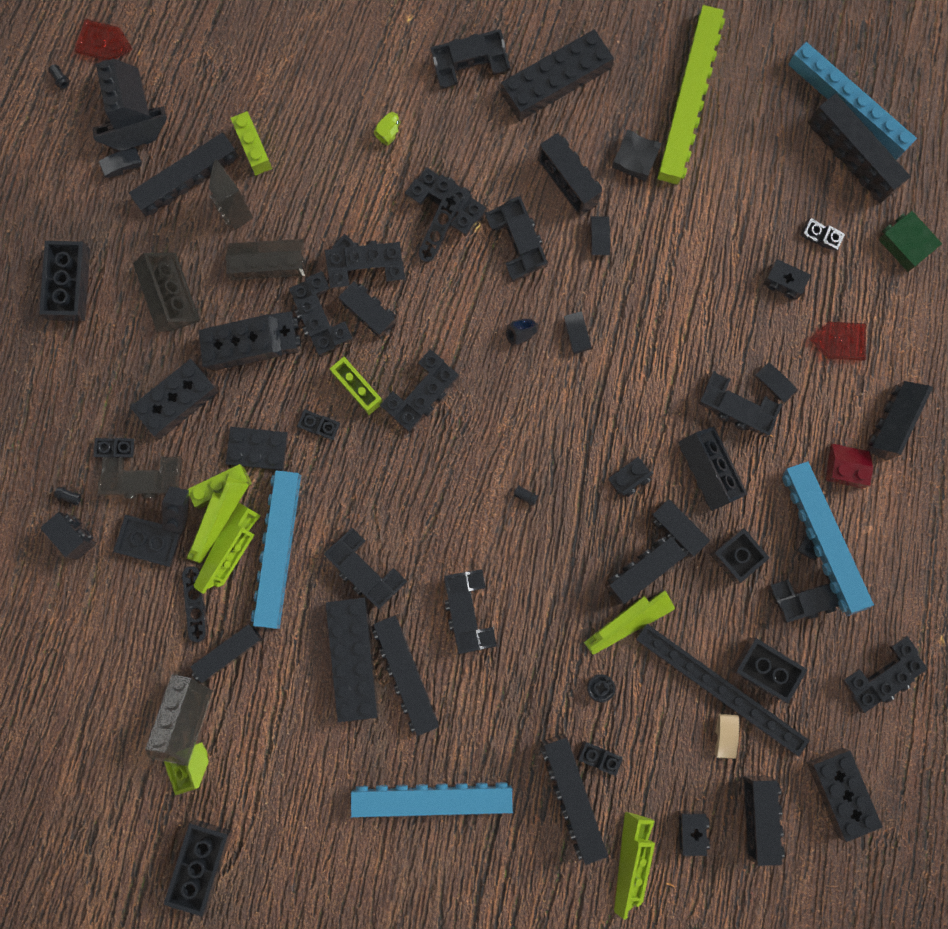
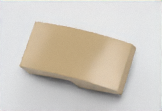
(728, 736)

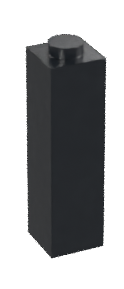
(226, 653)

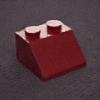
(849, 466)

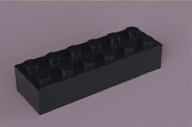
(556, 75)
(858, 148)
(352, 660)
(575, 805)

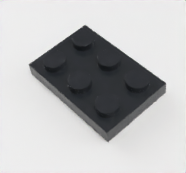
(257, 448)
(147, 541)

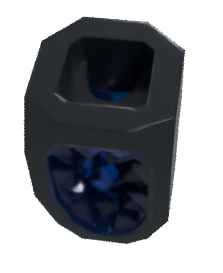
(521, 331)

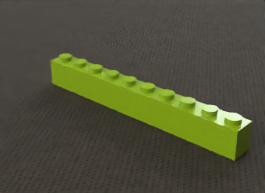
(690, 95)

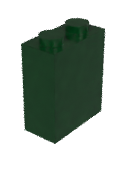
(909, 240)

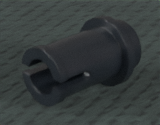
(60, 79)
(526, 495)
(68, 496)

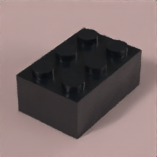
(769, 670)

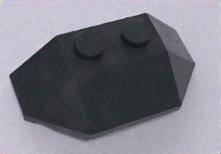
(134, 134)

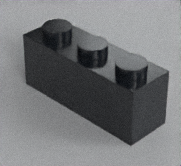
(367, 309)
(680, 528)

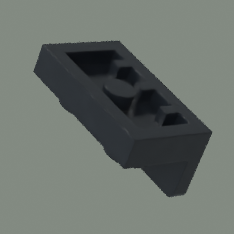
(629, 477)

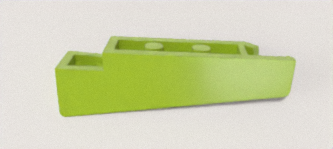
(215, 517)
(227, 548)
(630, 620)
(634, 863)

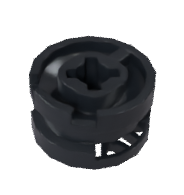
(601, 688)

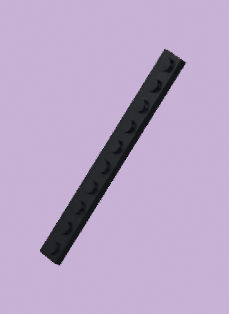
(722, 690)

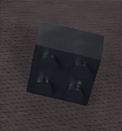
(68, 535)
(739, 556)

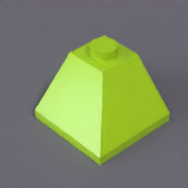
(188, 777)

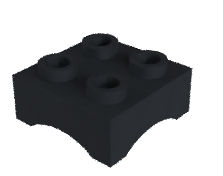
(636, 155)

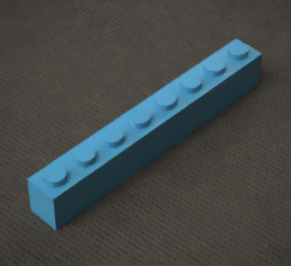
(831, 81)
(827, 539)
(277, 549)
(431, 800)

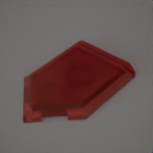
(102, 41)
(841, 340)

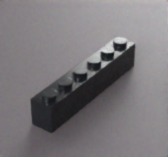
(183, 175)
(406, 675)

